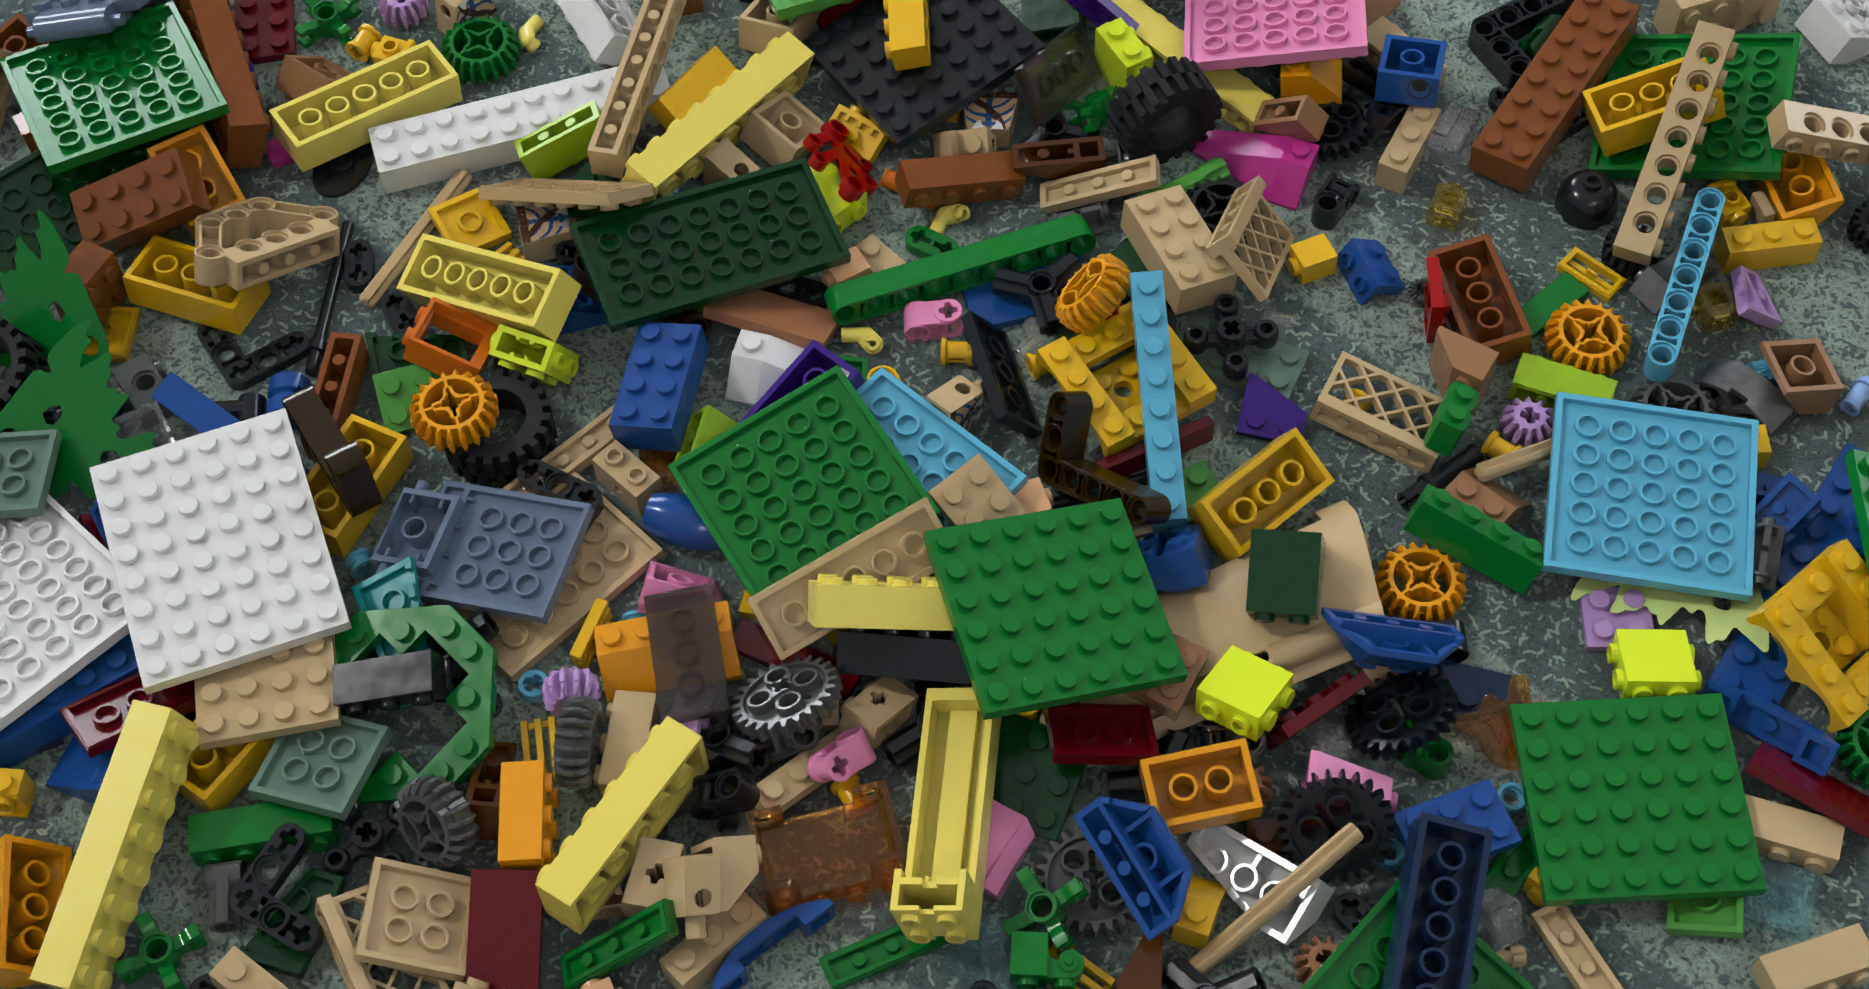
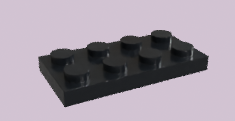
(1000, 375)

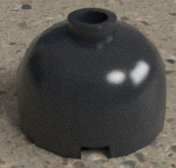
(1587, 199)

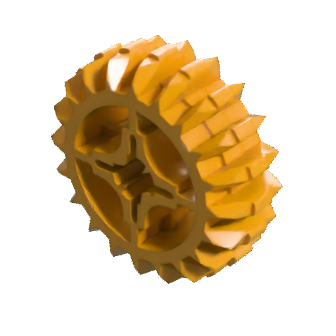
(1093, 293)
(1569, 336)
(434, 417)
(1418, 567)

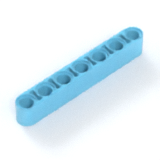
(1697, 245)

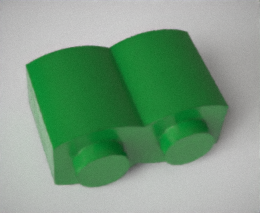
(1451, 418)

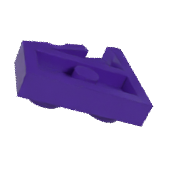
(1267, 412)

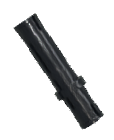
(1442, 475)

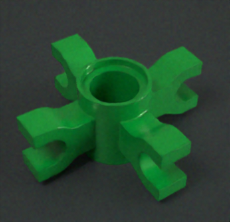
(327, 21)
(1093, 110)
(1068, 894)
(154, 941)

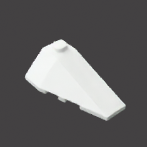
(756, 365)
(1250, 872)

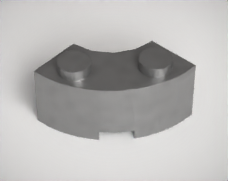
(1653, 280)
(1744, 393)

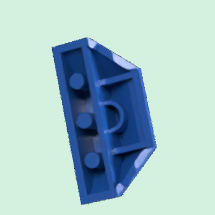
(1392, 641)
(1139, 859)

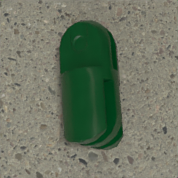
(1539, 34)

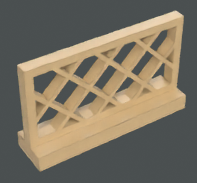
(1236, 223)
(1376, 429)
(343, 943)

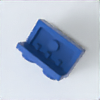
(1368, 270)

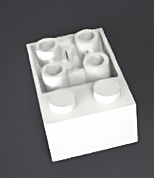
(1837, 29)

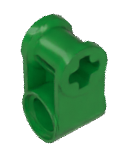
(1426, 766)

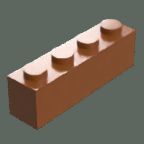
(958, 179)
(341, 377)

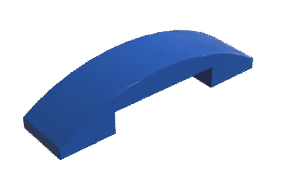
(1777, 727)
(806, 916)

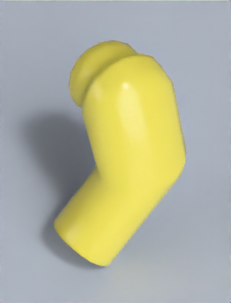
(528, 31)
(948, 216)
(864, 336)

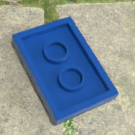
(1472, 805)

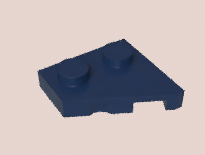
(1473, 684)

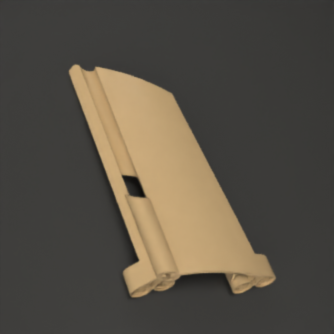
(1217, 615)

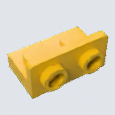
(864, 134)

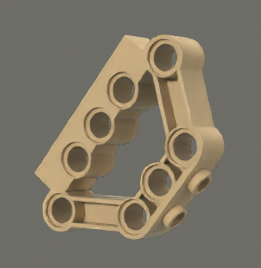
(288, 240)

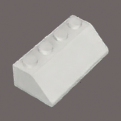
(601, 26)

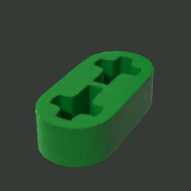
(933, 242)

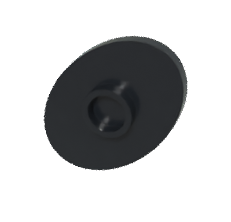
(343, 173)

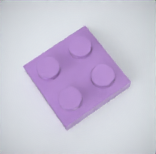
(1600, 623)

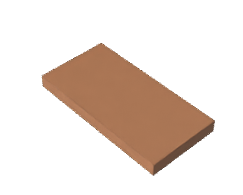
(775, 316)

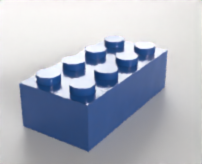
(659, 386)

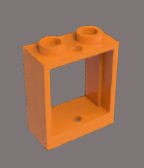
(456, 322)

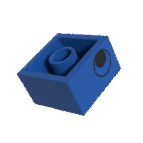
(1410, 71)

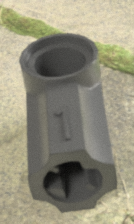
(219, 883)

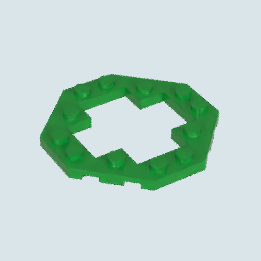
(472, 699)

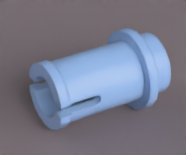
(1856, 397)

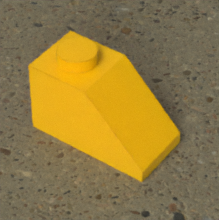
(1199, 913)

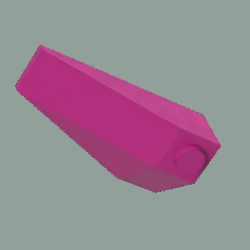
(1279, 160)

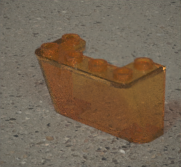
(829, 851)

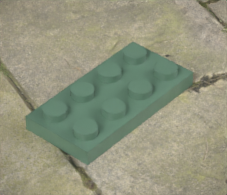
(1276, 366)

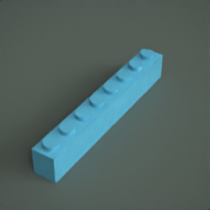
(1157, 393)

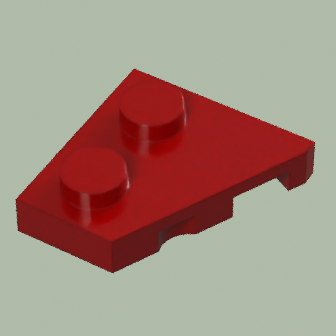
(1435, 302)

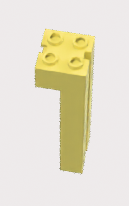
(948, 821)

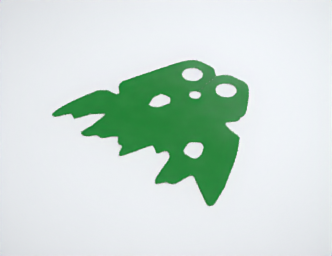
(39, 283)
(85, 407)

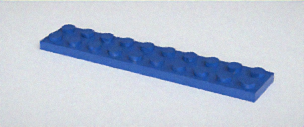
(1743, 661)

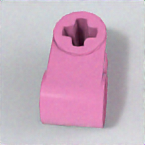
(930, 320)
(842, 757)

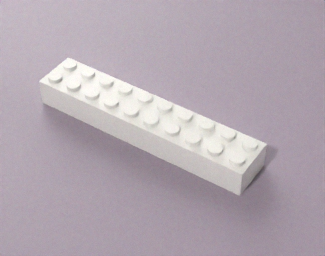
(482, 131)

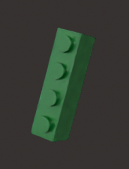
(1475, 538)
(246, 829)

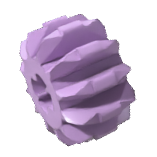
(402, 12)
(1526, 422)
(566, 684)

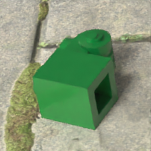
(1034, 966)

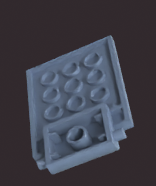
(77, 18)
(485, 547)

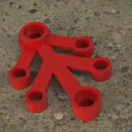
(836, 135)

